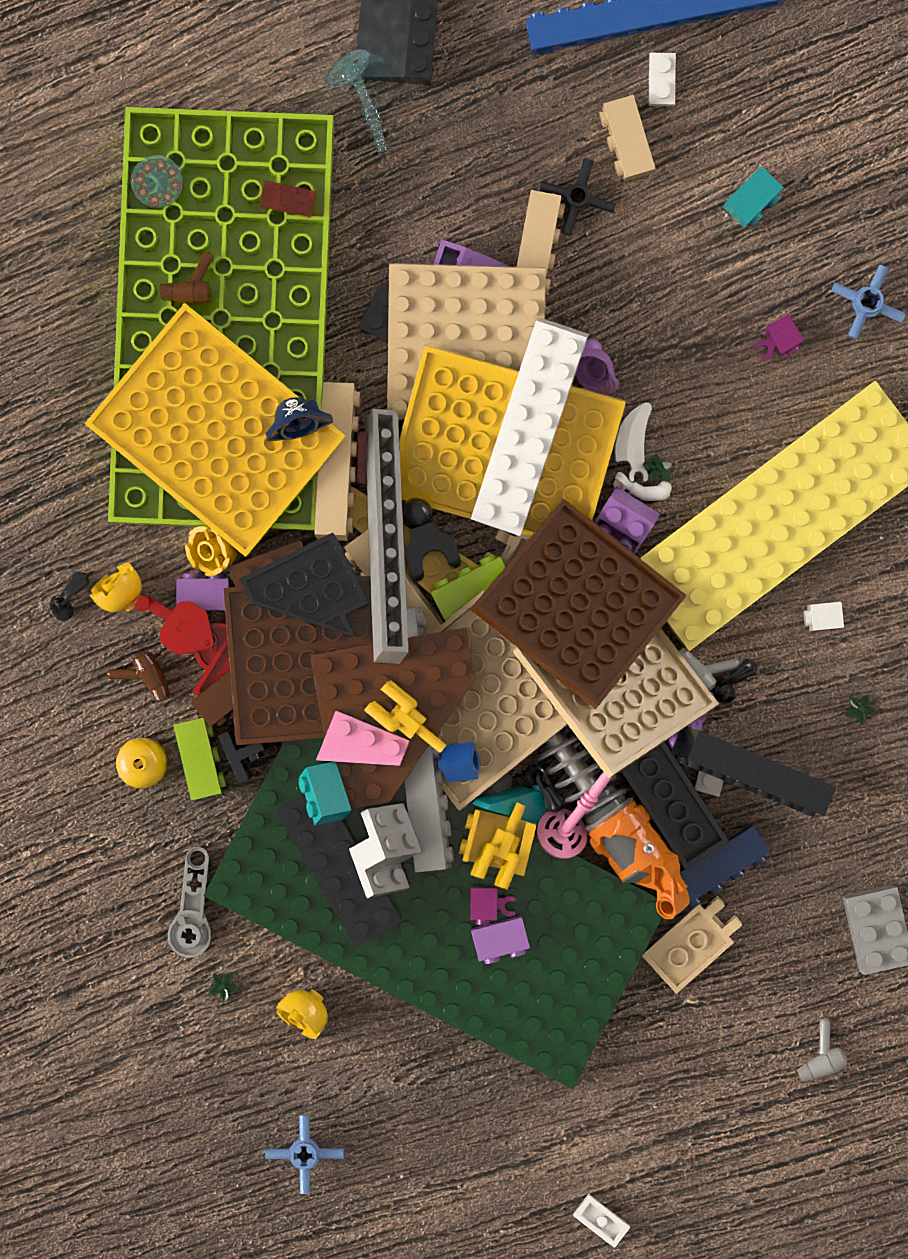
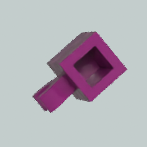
(782, 337)
(485, 904)

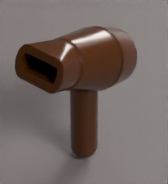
(190, 291)
(148, 670)

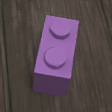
(203, 592)
(500, 939)

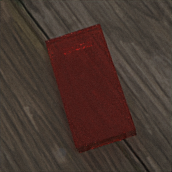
(288, 199)
(362, 446)

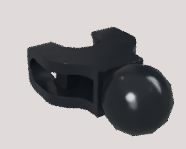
(425, 537)

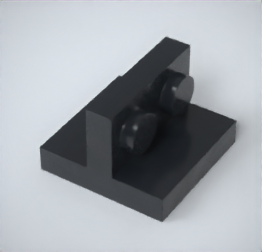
(237, 756)

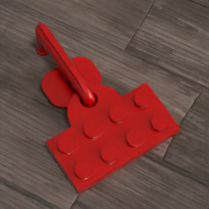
(189, 631)

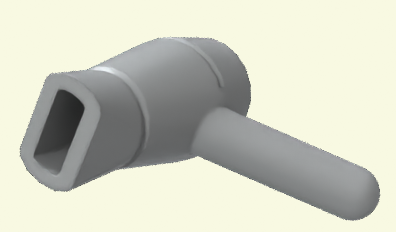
(705, 672)
(827, 1062)

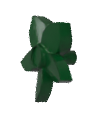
(658, 469)
(860, 708)
(223, 986)

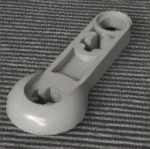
(191, 912)

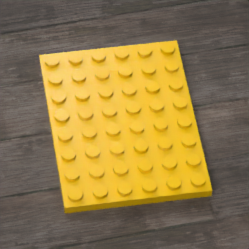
(456, 423)
(198, 426)

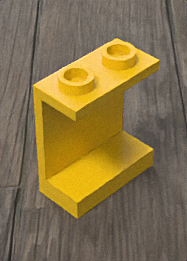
(482, 830)

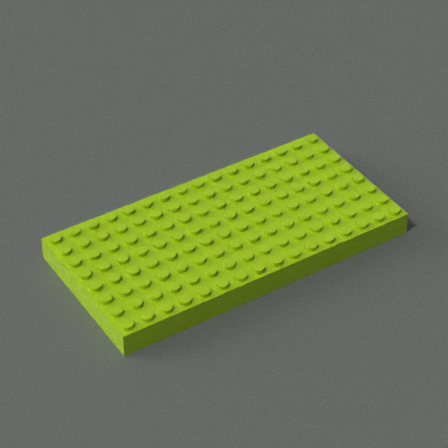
(263, 272)

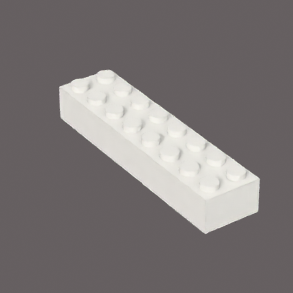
(529, 426)

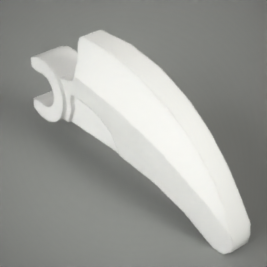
(630, 441)

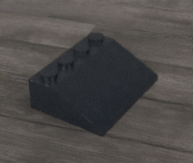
(398, 39)

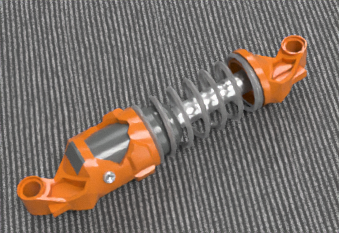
(620, 828)

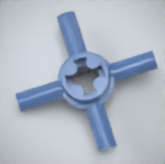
(877, 300)
(312, 1147)

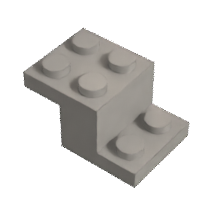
(381, 855)

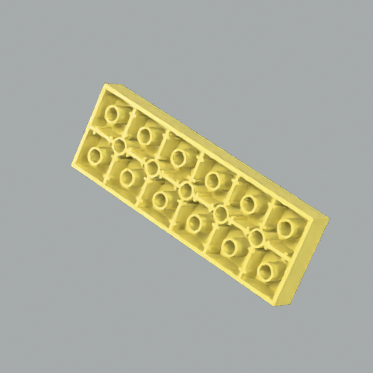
(784, 514)

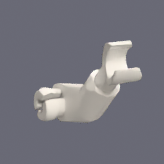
(649, 493)

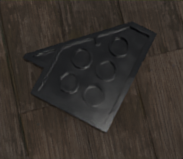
(309, 585)

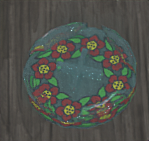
(157, 181)

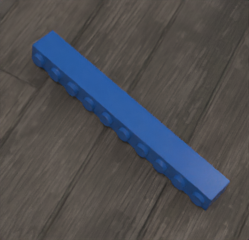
(625, 18)

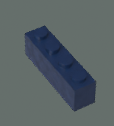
(724, 863)

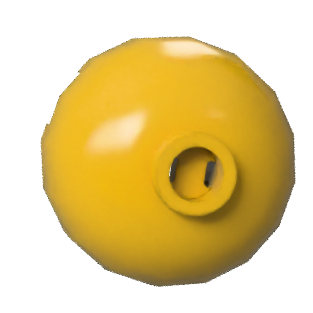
(209, 551)
(118, 590)
(150, 755)
(304, 1011)

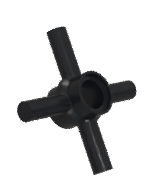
(580, 186)

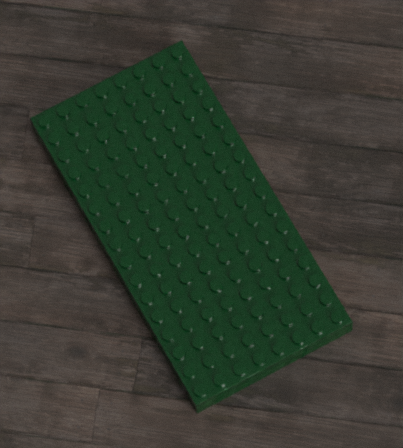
(535, 1007)

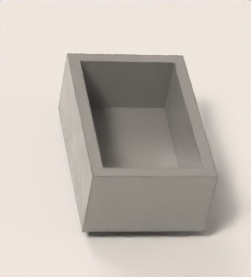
(877, 929)

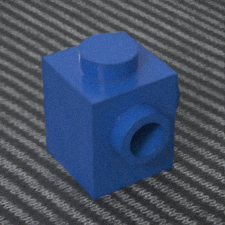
(460, 762)

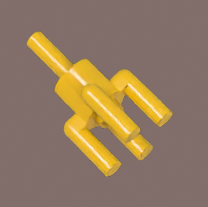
(403, 716)
(501, 851)

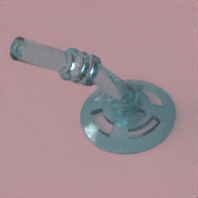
(353, 75)

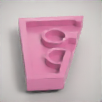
(361, 742)

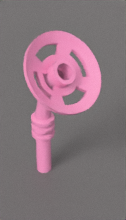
(567, 826)

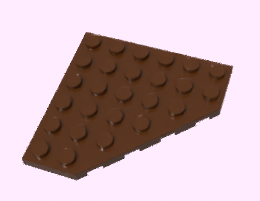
(432, 673)

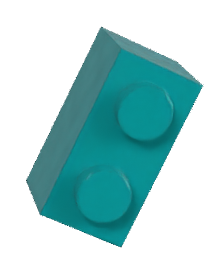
(753, 197)
(324, 793)

